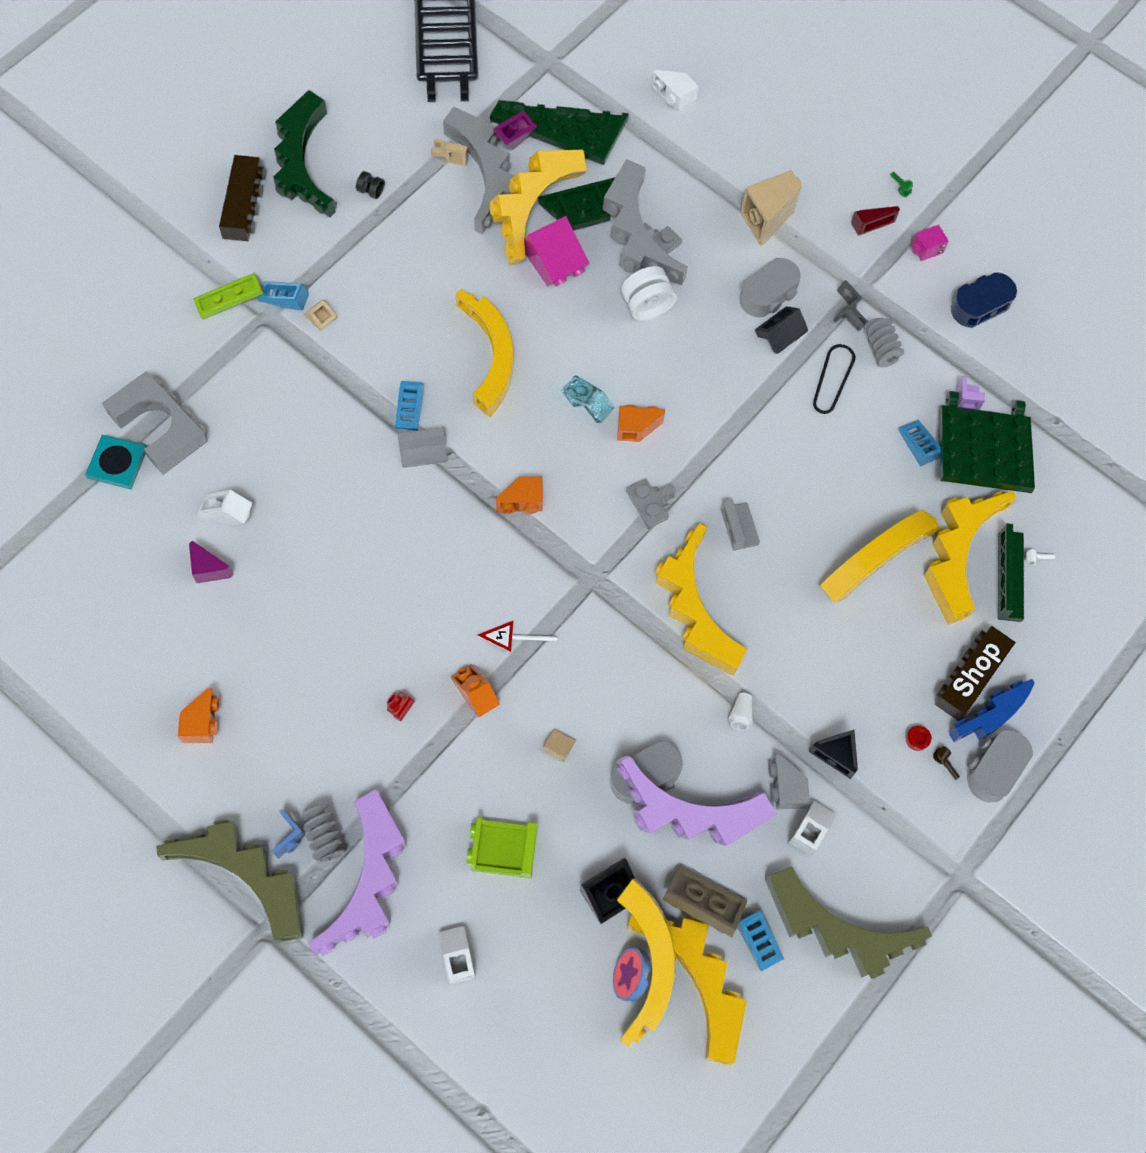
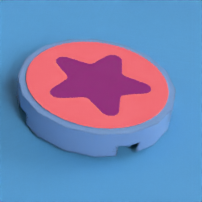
(631, 974)

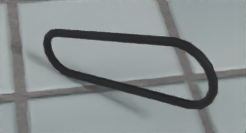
(843, 382)

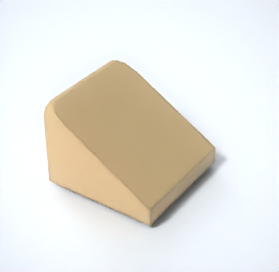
(320, 315)
(558, 745)

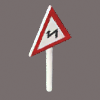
(503, 636)

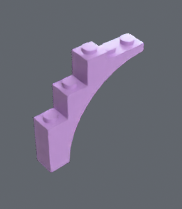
(658, 808)
(376, 879)

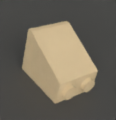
(770, 204)

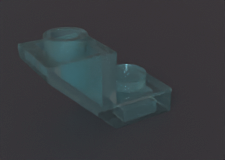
(583, 393)

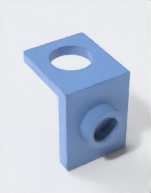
(291, 842)

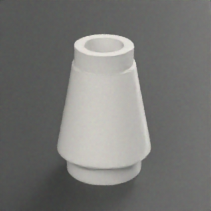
(741, 715)

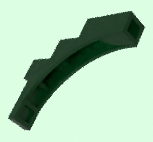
(295, 130)

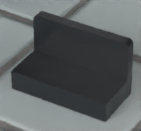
(783, 328)

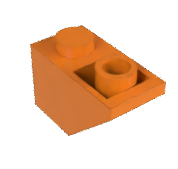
(638, 422)
(521, 496)
(475, 690)
(198, 720)

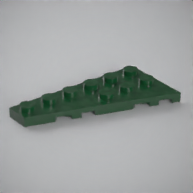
(568, 127)

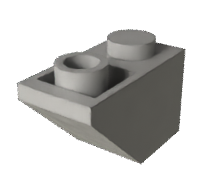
(790, 785)

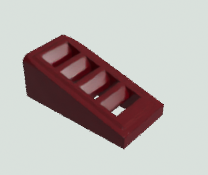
(872, 219)

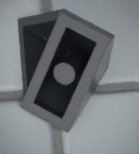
(838, 752)

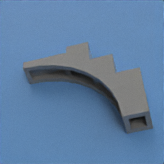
(490, 159)
(629, 229)

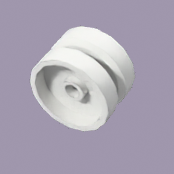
(648, 293)

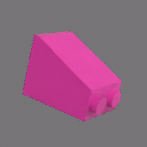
(555, 252)

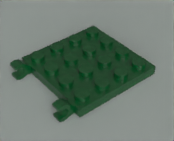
(986, 447)

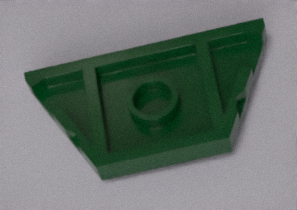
(579, 204)

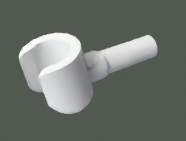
(1032, 556)

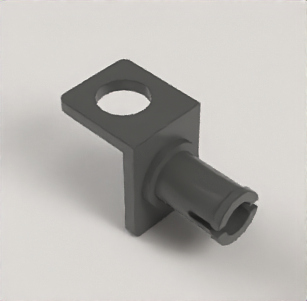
(850, 311)

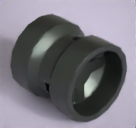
(371, 185)

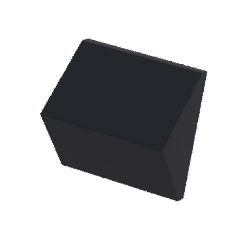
(605, 888)

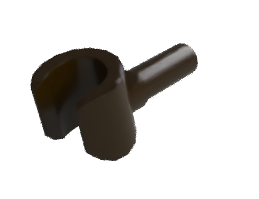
(941, 756)

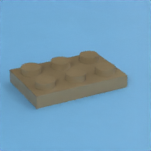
(705, 901)

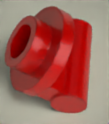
(399, 705)

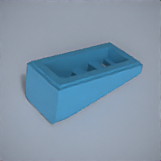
(295, 300)
(409, 391)
(930, 443)
(764, 928)

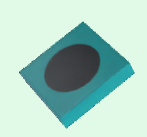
(116, 462)

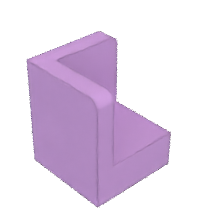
(969, 395)

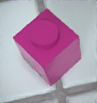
(929, 243)

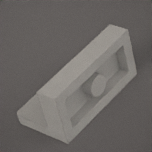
(422, 447)
(739, 525)

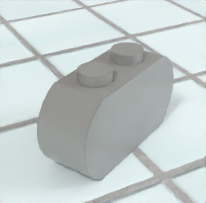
(770, 287)
(658, 762)
(999, 765)

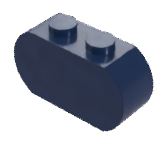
(983, 299)

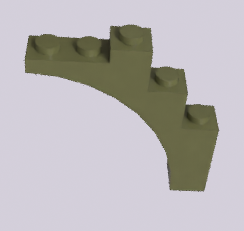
(222, 849)
(835, 936)

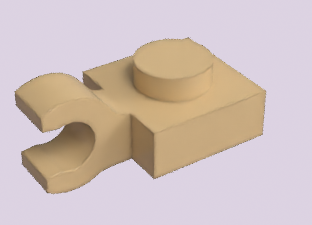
(453, 152)

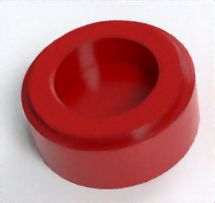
(918, 738)

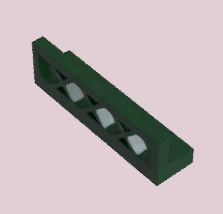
(1010, 574)

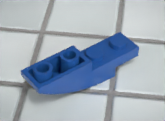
(997, 712)

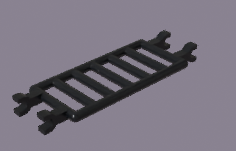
(422, 43)

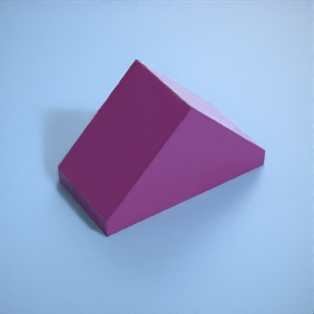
(515, 129)
(206, 566)

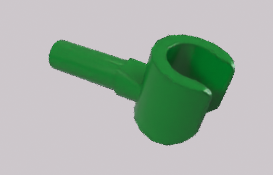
(905, 186)

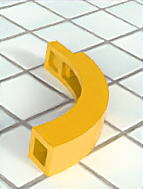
(496, 384)
(879, 553)
(660, 941)

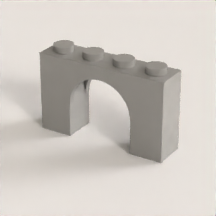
(146, 395)

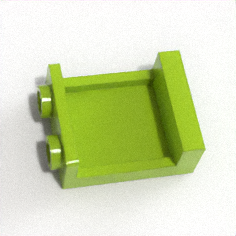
(502, 848)

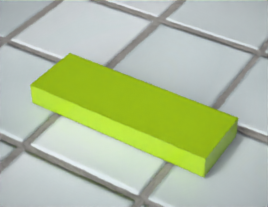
(228, 296)

